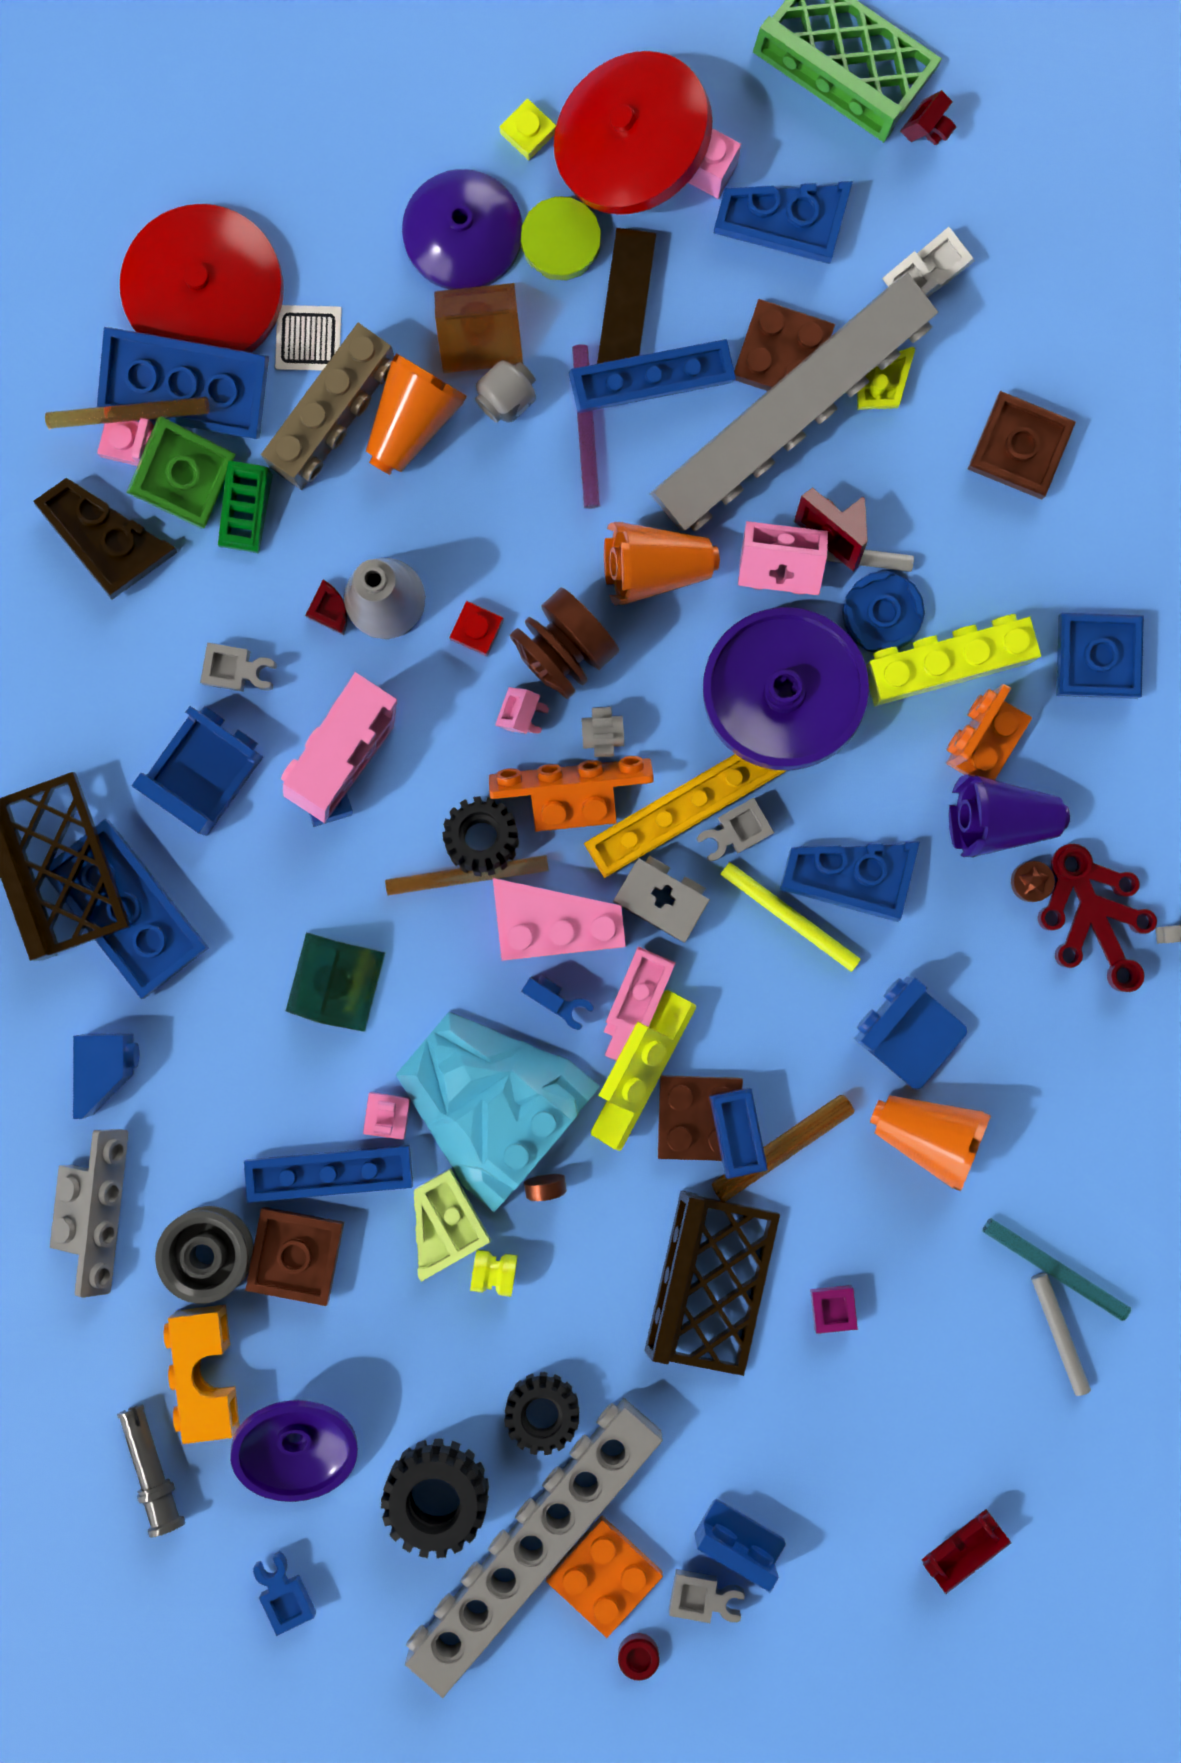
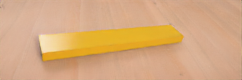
(676, 813)

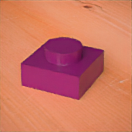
(833, 1309)

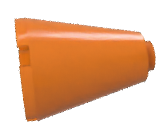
(409, 414)
(654, 561)
(932, 1135)

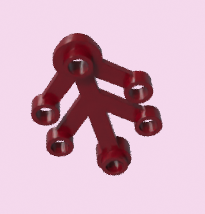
(1094, 911)

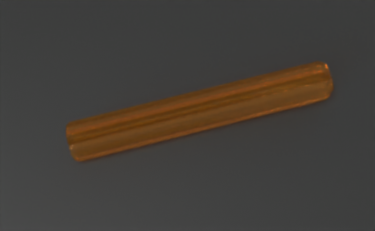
(789, 1144)

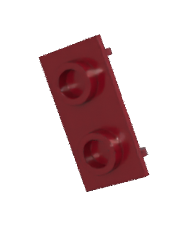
(966, 1551)

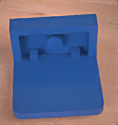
(910, 1032)

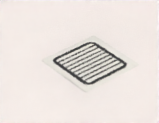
(307, 336)

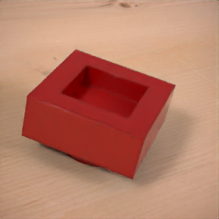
(476, 628)

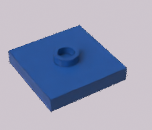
(1100, 655)

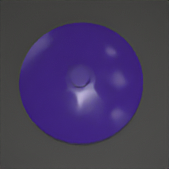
(785, 688)

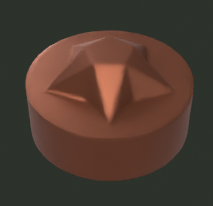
(1032, 881)

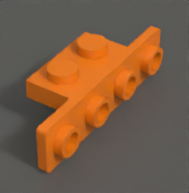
(572, 794)

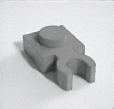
(230, 667)
(741, 828)
(696, 1597)

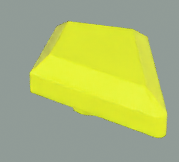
(886, 385)

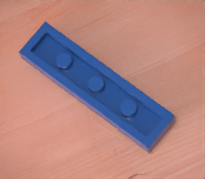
(651, 376)
(328, 1173)

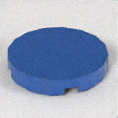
(883, 611)

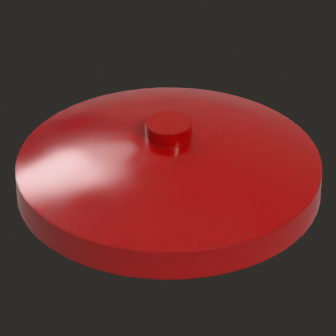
(633, 132)
(202, 278)

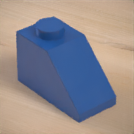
(100, 1069)

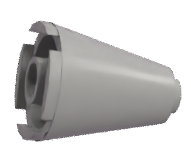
(384, 598)

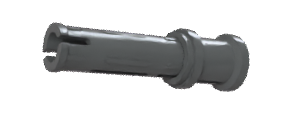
(155, 1489)

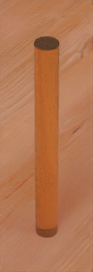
(127, 412)
(458, 877)

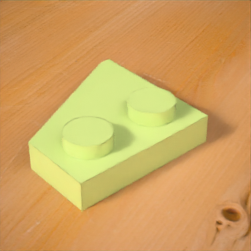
(445, 1224)

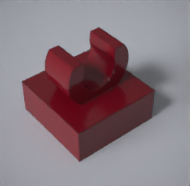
(929, 120)

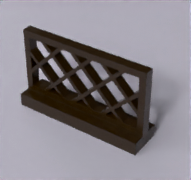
(23, 888)
(677, 1278)

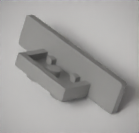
(89, 1211)

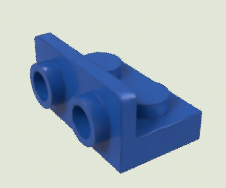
(740, 1544)

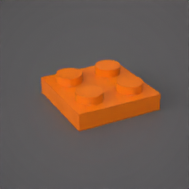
(604, 1576)

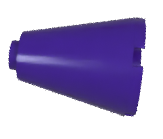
(1002, 816)

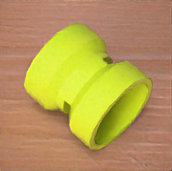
(489, 1273)

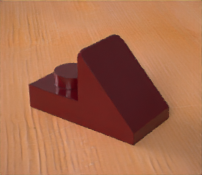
(845, 529)

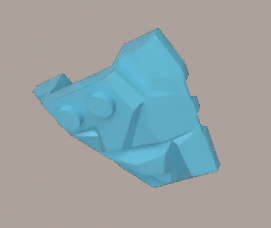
(492, 1102)

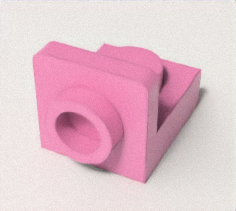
(125, 440)

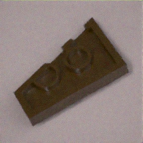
(103, 540)

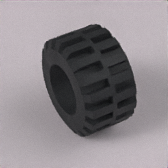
(430, 1531)

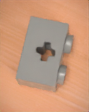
(675, 919)

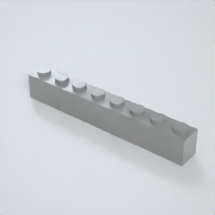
(794, 403)

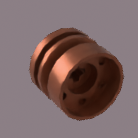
(564, 643)

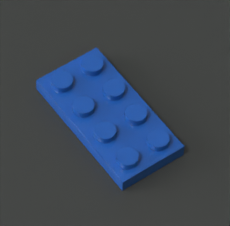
(160, 368)
(159, 934)

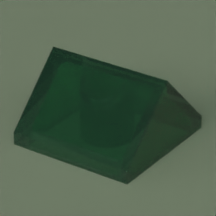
(335, 982)

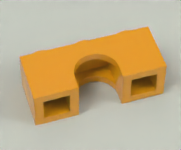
(202, 1410)

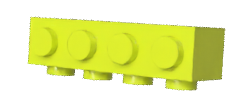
(953, 660)

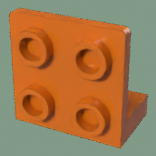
(989, 737)

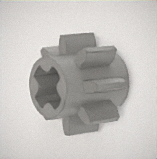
(603, 732)

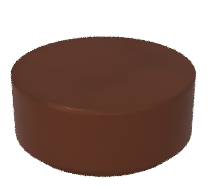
(545, 1187)

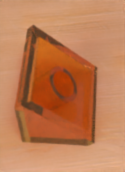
(477, 327)

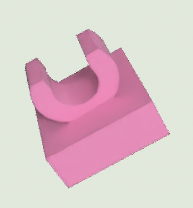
(519, 710)
(386, 1115)

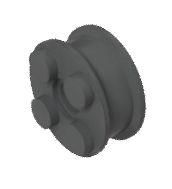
(182, 1270)

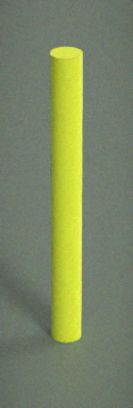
(790, 916)

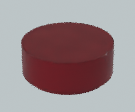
(638, 1656)

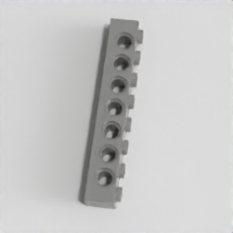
(444, 1664)

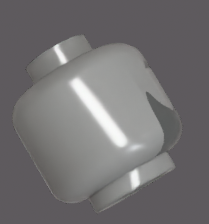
(505, 391)

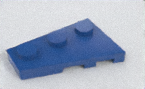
(786, 219)
(856, 877)

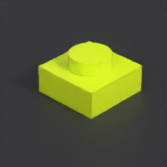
(527, 129)

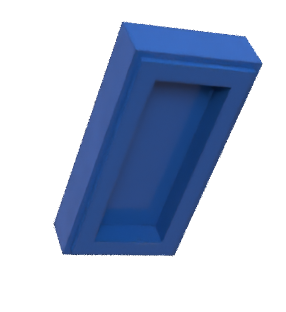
(738, 1133)

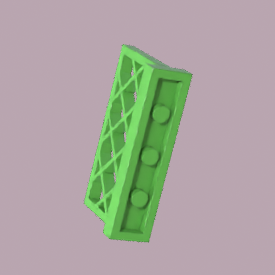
(829, 75)

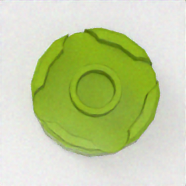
(560, 238)

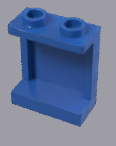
(200, 770)

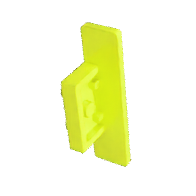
(640, 1069)

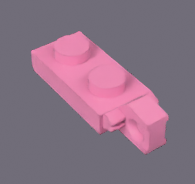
(637, 997)

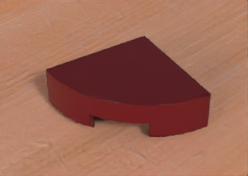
(328, 608)

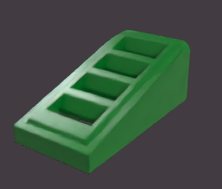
(234, 472)

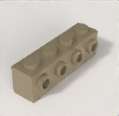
(329, 407)

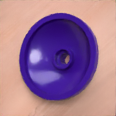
(466, 252)
(294, 1451)

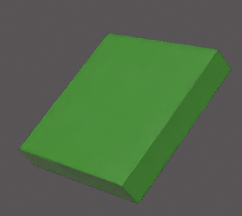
(180, 472)

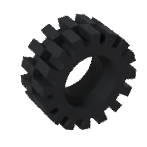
(475, 813)
(542, 1438)

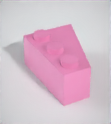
(340, 748)
(552, 922)

